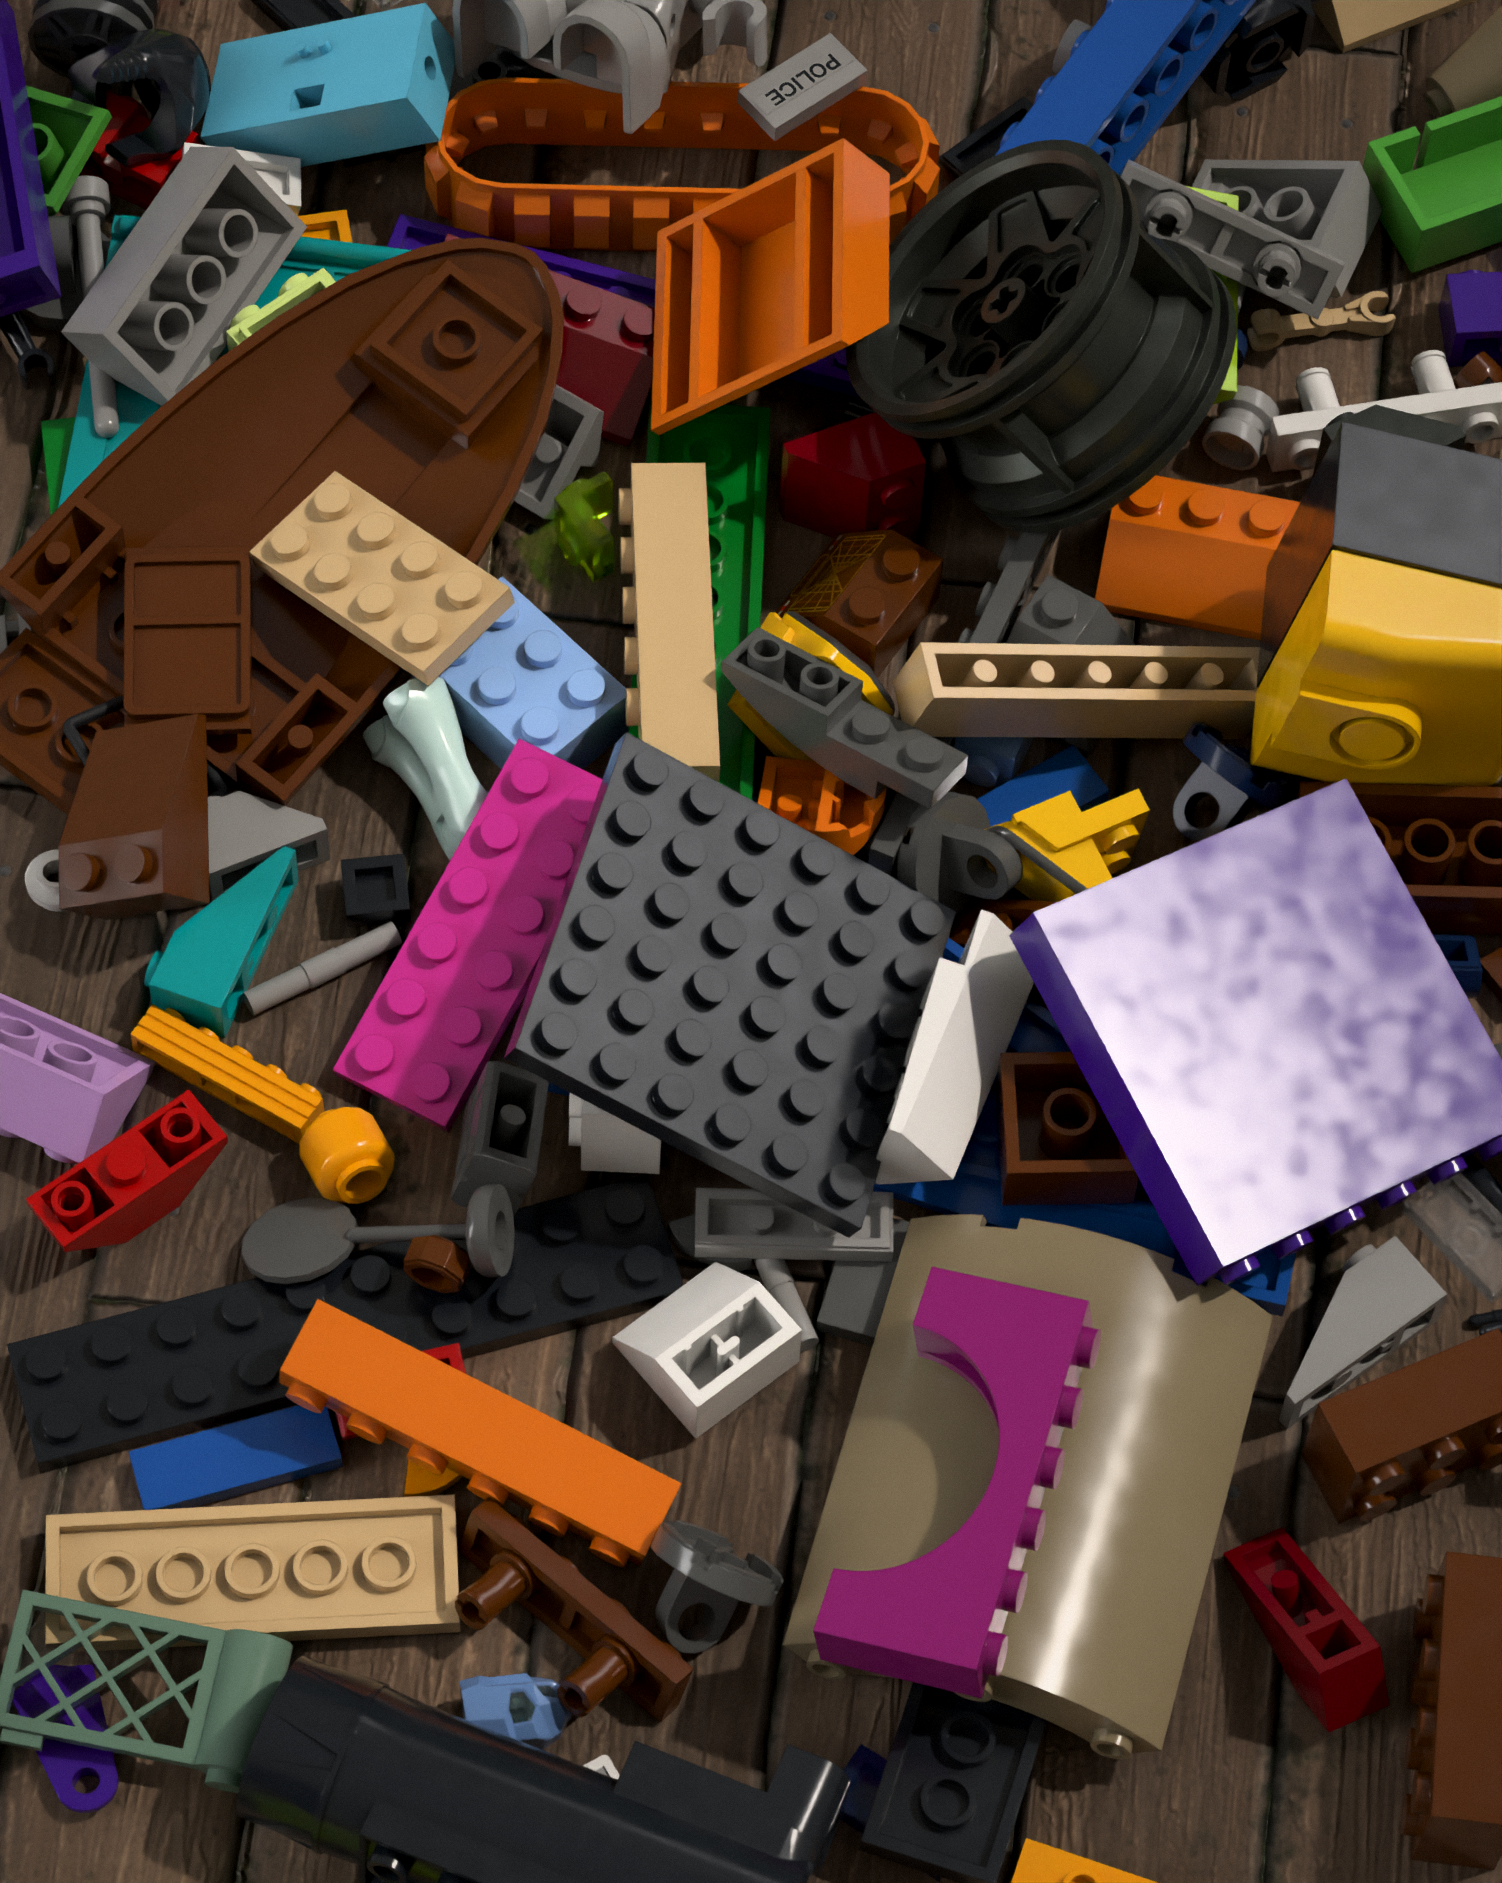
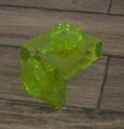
(579, 527)

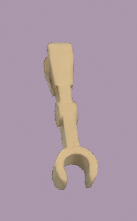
(1271, 329)

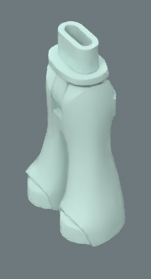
(427, 750)

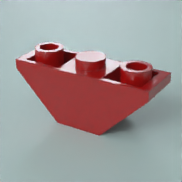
(131, 1178)

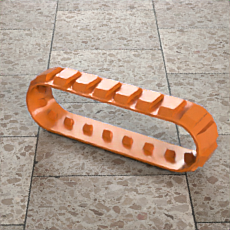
(688, 117)

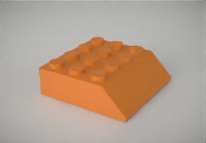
(769, 281)

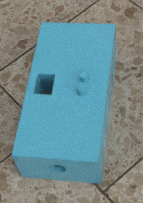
(334, 87)

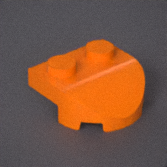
(820, 802)

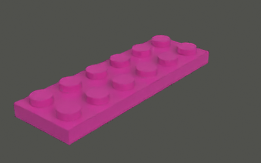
(474, 942)

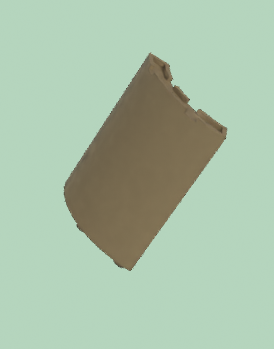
(1137, 1488)

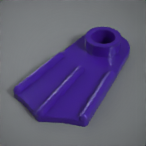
(65, 1761)

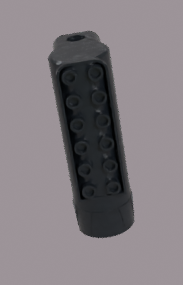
(453, 1802)

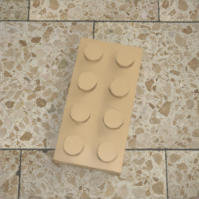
(382, 577)

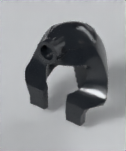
(168, 79)

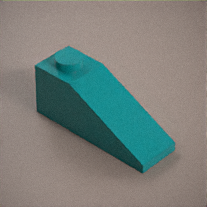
(222, 946)

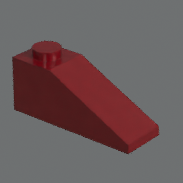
(1310, 1629)

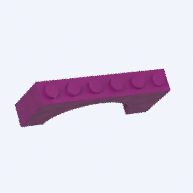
(946, 1610)

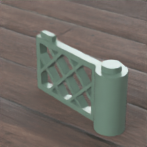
(228, 1708)

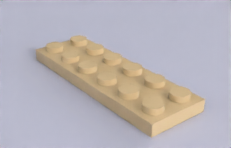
(262, 1568)

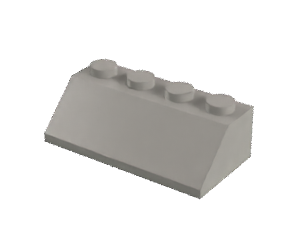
(185, 274)

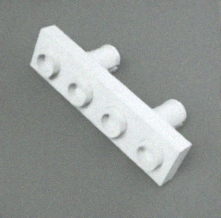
(1297, 436)

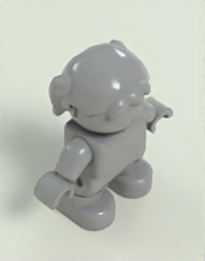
(607, 43)

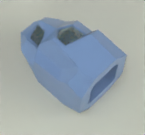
(516, 1707)

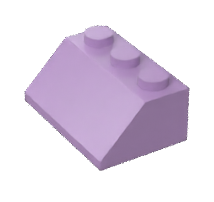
(63, 1083)

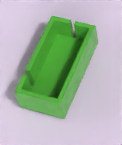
(1454, 194)

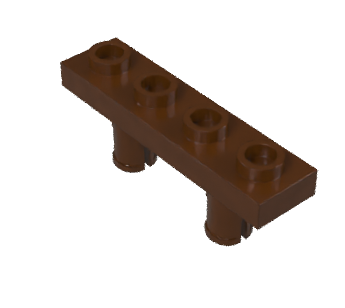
(552, 1589)

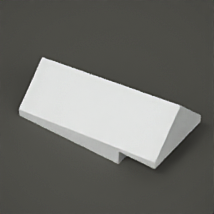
(954, 1056)

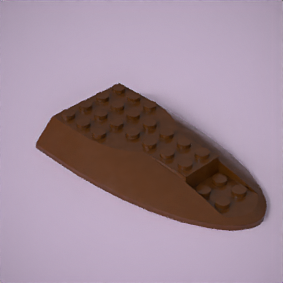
(400, 377)

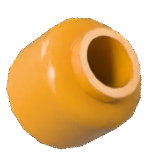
(347, 1155)

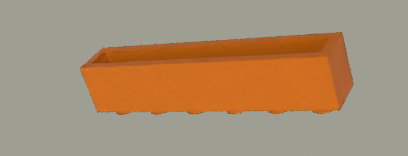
(477, 1434)

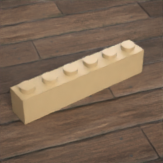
(670, 612)
(1077, 690)

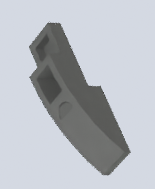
(828, 721)

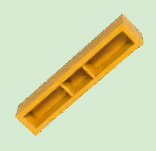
(226, 1072)

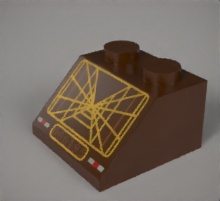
(869, 592)

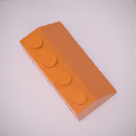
(1192, 555)

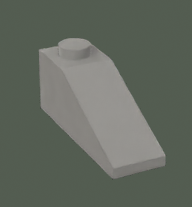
(1374, 1312)

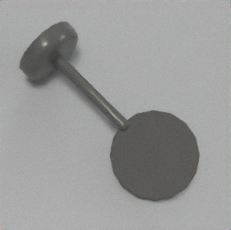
(318, 1234)

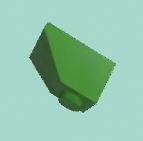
(64, 140)

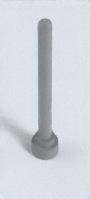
(87, 207)

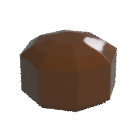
(437, 1263)

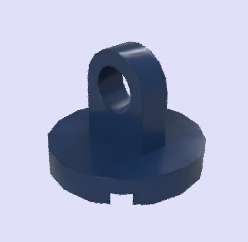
(1227, 777)

